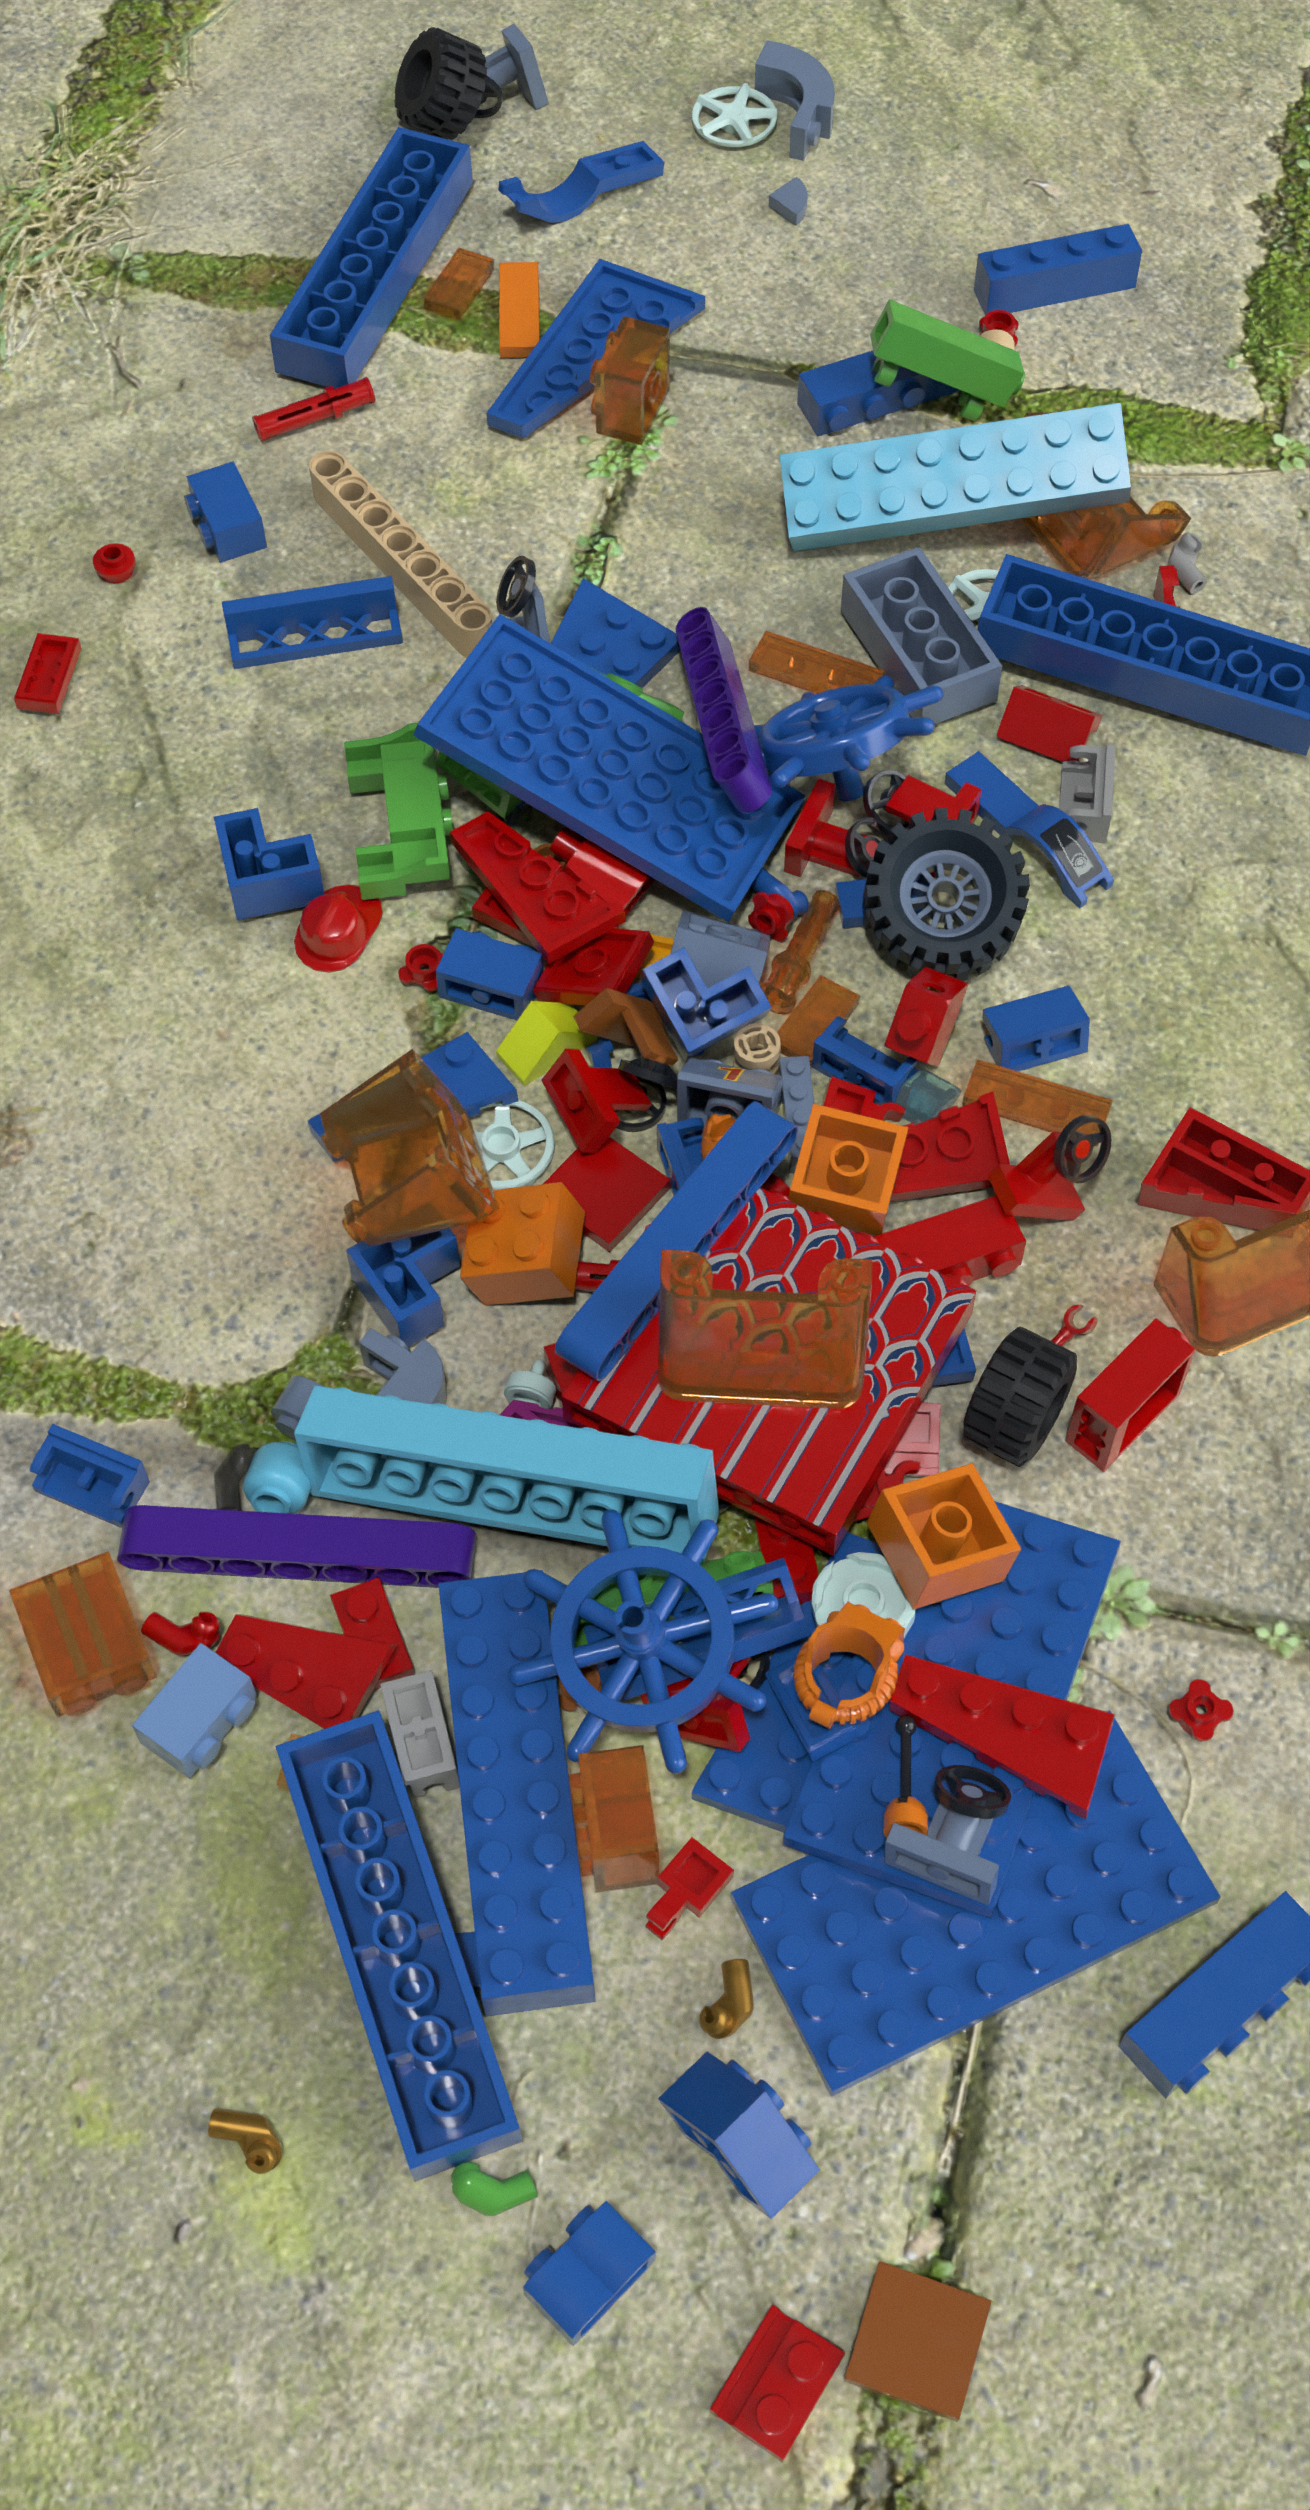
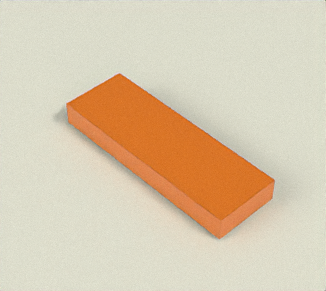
(518, 308)

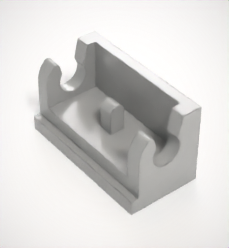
(1088, 789)
(420, 1732)

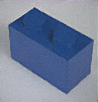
(225, 512)
(488, 974)

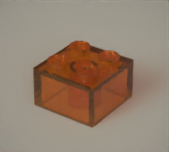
(631, 380)
(620, 1828)

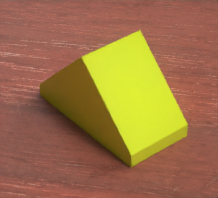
(540, 1039)

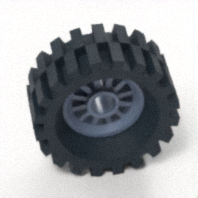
(965, 851)

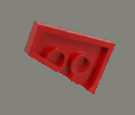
(306, 1668)

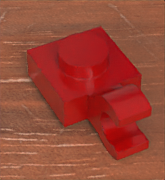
(690, 1882)

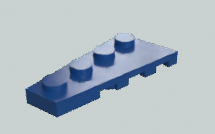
(465, 1071)

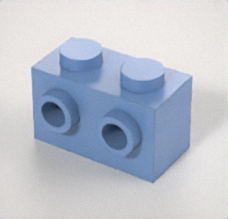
(196, 1711)

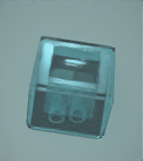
(926, 1096)

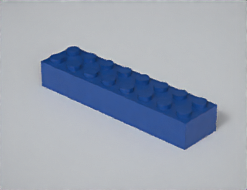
(372, 259)
(1150, 653)
(514, 1800)
(398, 1947)

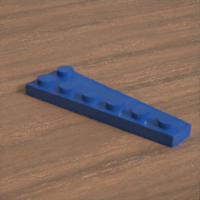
(772, 1767)

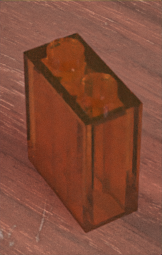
(83, 1635)

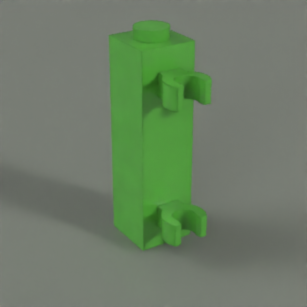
(947, 355)

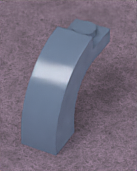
(803, 84)

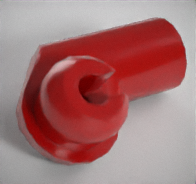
(184, 1638)

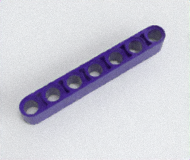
(723, 711)
(295, 1546)

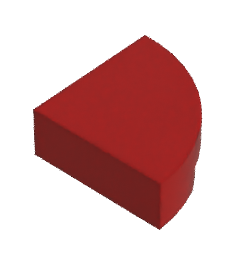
(1165, 583)

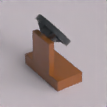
(635, 1024)

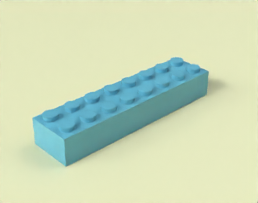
(956, 477)
(503, 1469)

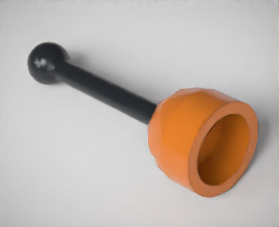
(905, 1809)

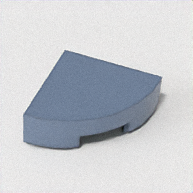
(790, 200)

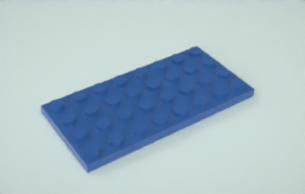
(603, 766)
(1013, 1632)
(894, 1971)

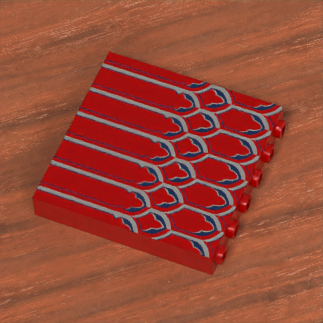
(792, 1463)

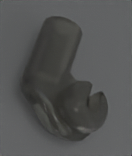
(229, 1475)

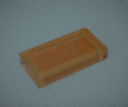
(458, 283)
(813, 1015)

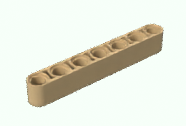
(399, 551)

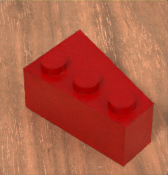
(1224, 1177)

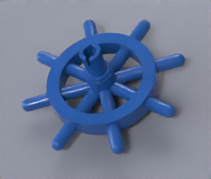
(842, 732)
(643, 1639)

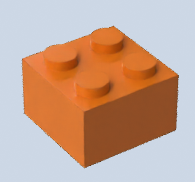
(848, 1168)
(525, 1246)
(943, 1535)

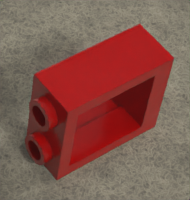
(1130, 1394)

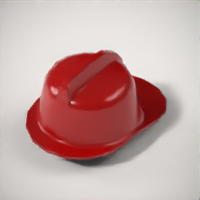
(336, 928)

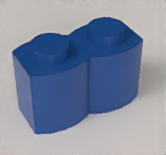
(588, 2271)

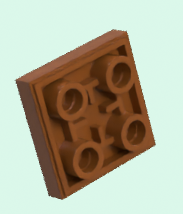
(918, 2341)

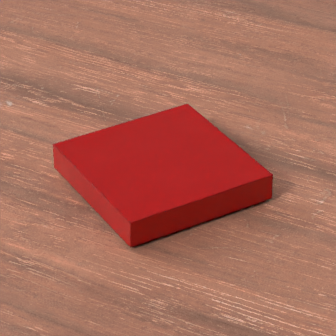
(600, 964)
(612, 1189)

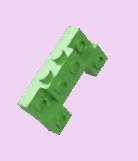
(415, 817)

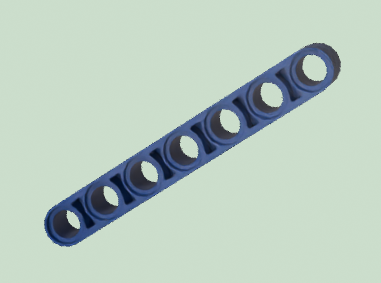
(688, 1222)

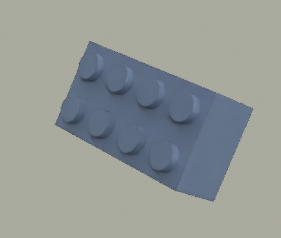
(920, 634)

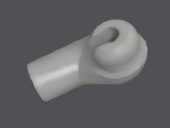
(1183, 558)

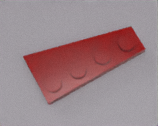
(533, 889)
(952, 1151)
(1027, 1733)

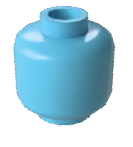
(277, 1479)

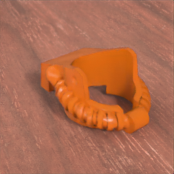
(858, 1632)

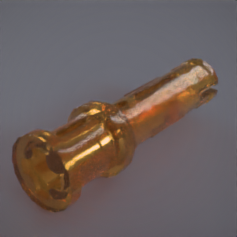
(793, 966)

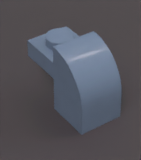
(410, 1375)

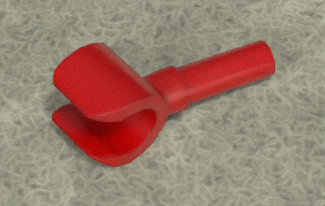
(1069, 1330)

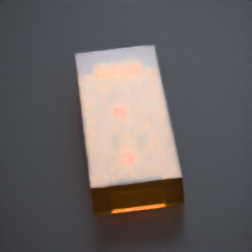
(807, 665)
(1035, 1100)

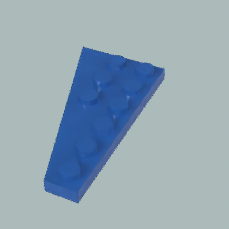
(563, 358)
(614, 637)

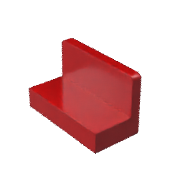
(1046, 723)

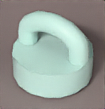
(531, 1386)

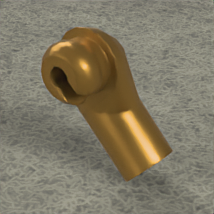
(734, 2005)
(252, 2134)

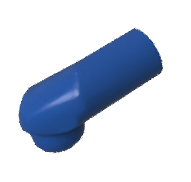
(769, 884)

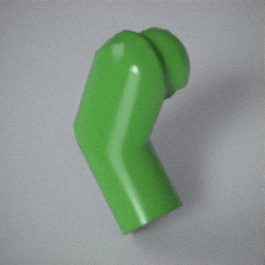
(486, 2193)

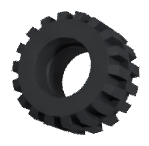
(440, 84)
(1019, 1396)

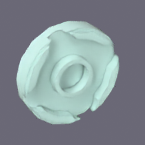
(864, 1581)

